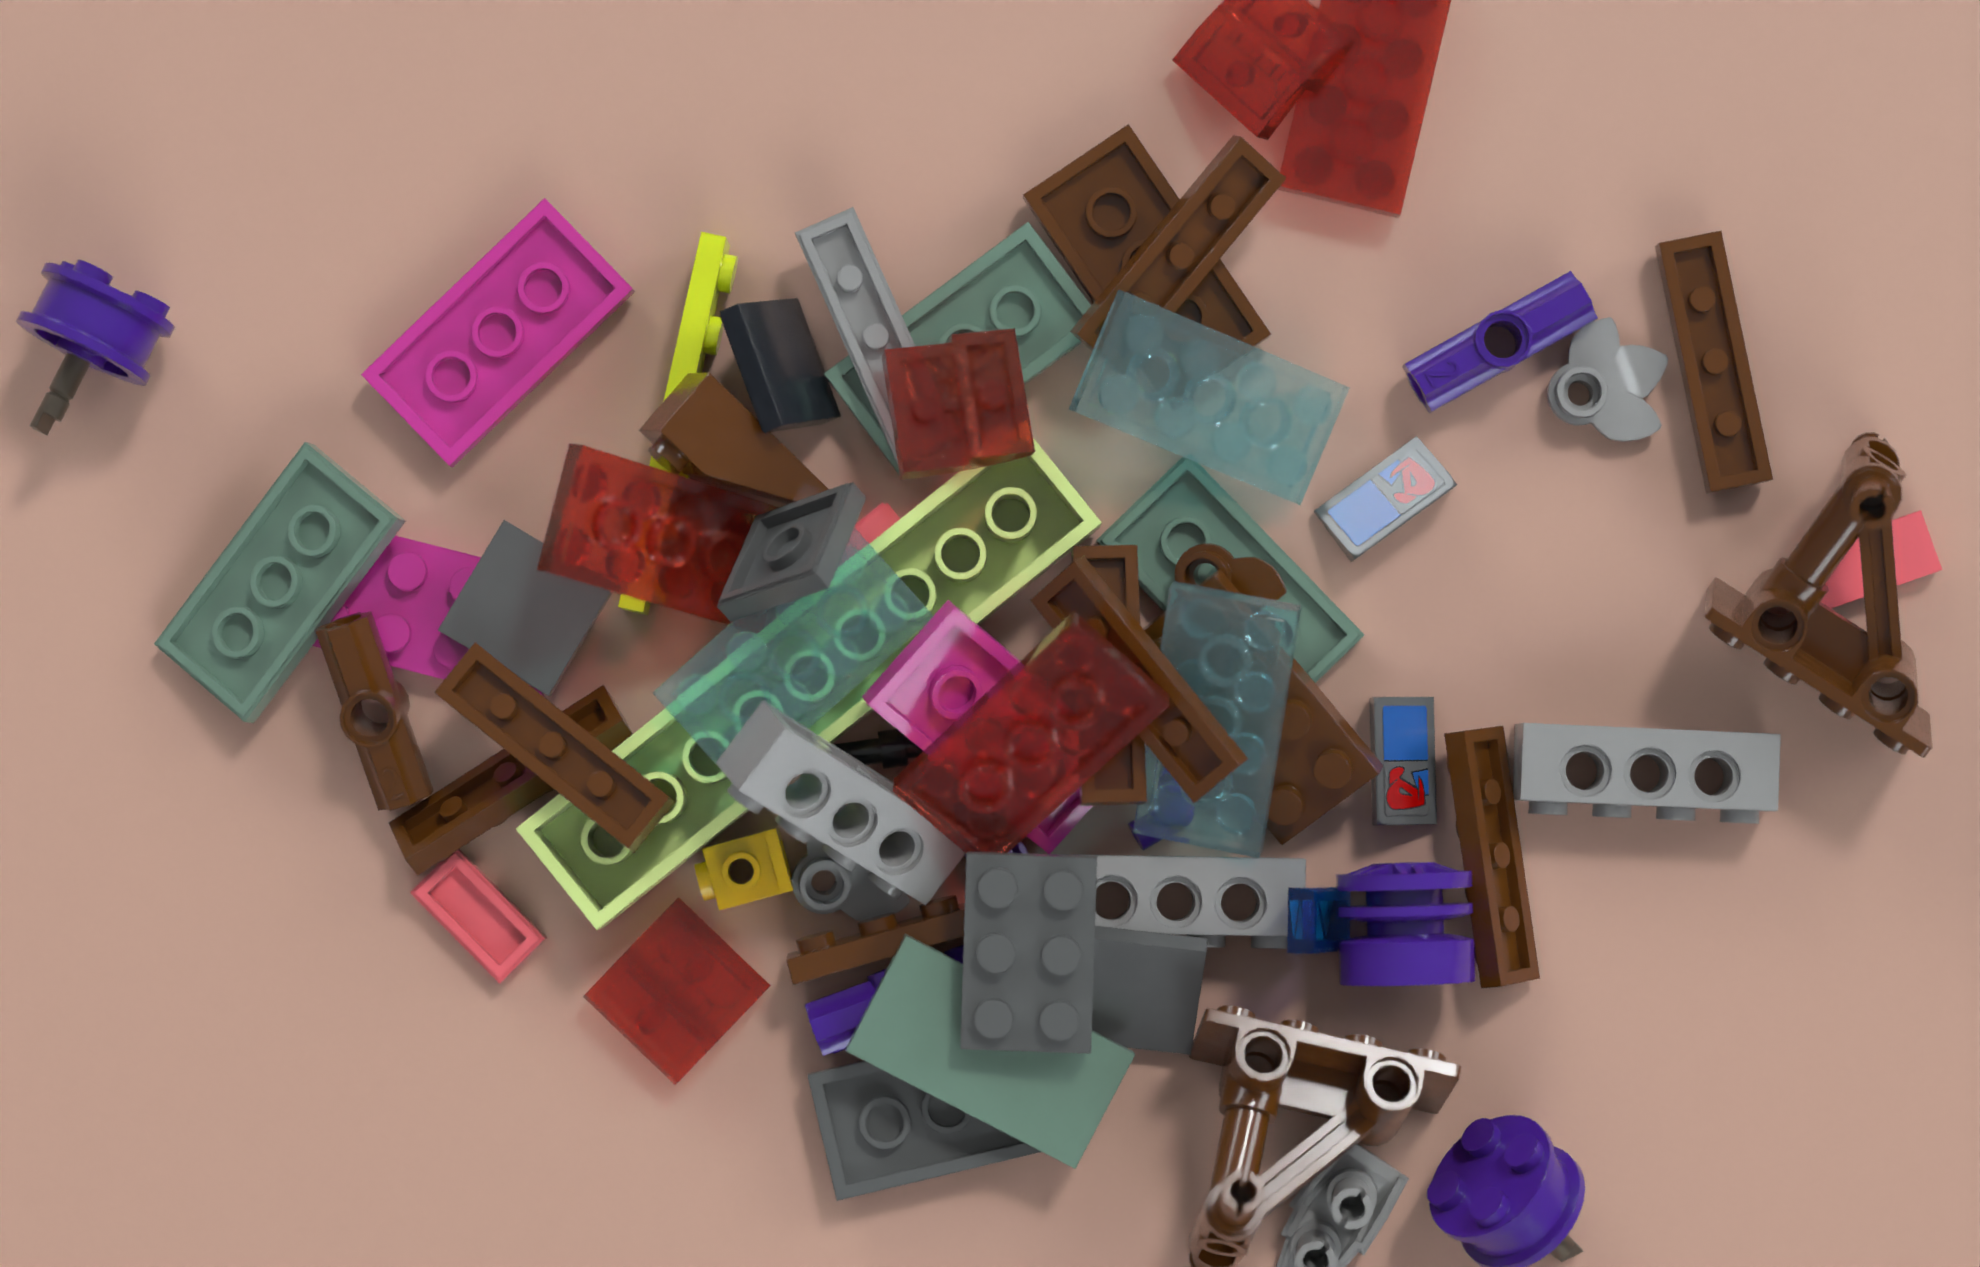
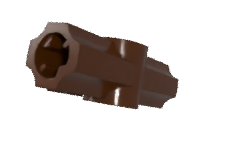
(364, 673)

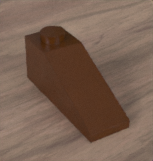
(718, 440)

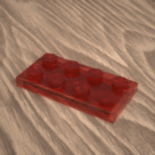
(1364, 124)
(645, 532)
(1031, 740)

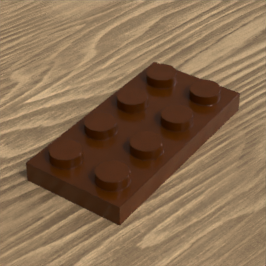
(1107, 208)
(1318, 750)

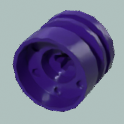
(1405, 927)

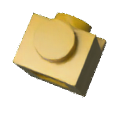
(770, 867)

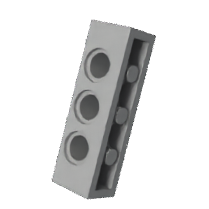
(777, 748)
(1747, 762)
(1207, 881)

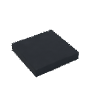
(779, 364)

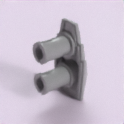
(1340, 1211)

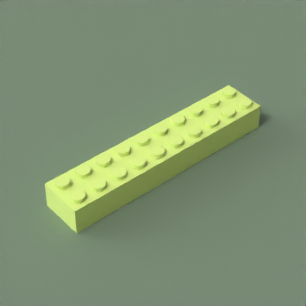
(964, 543)

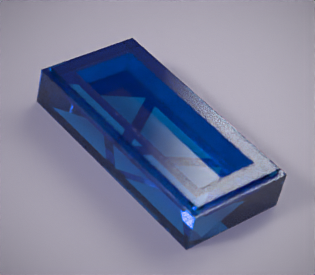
(1314, 919)

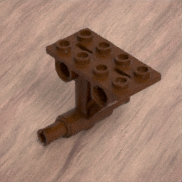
(1814, 639)
(1300, 1070)

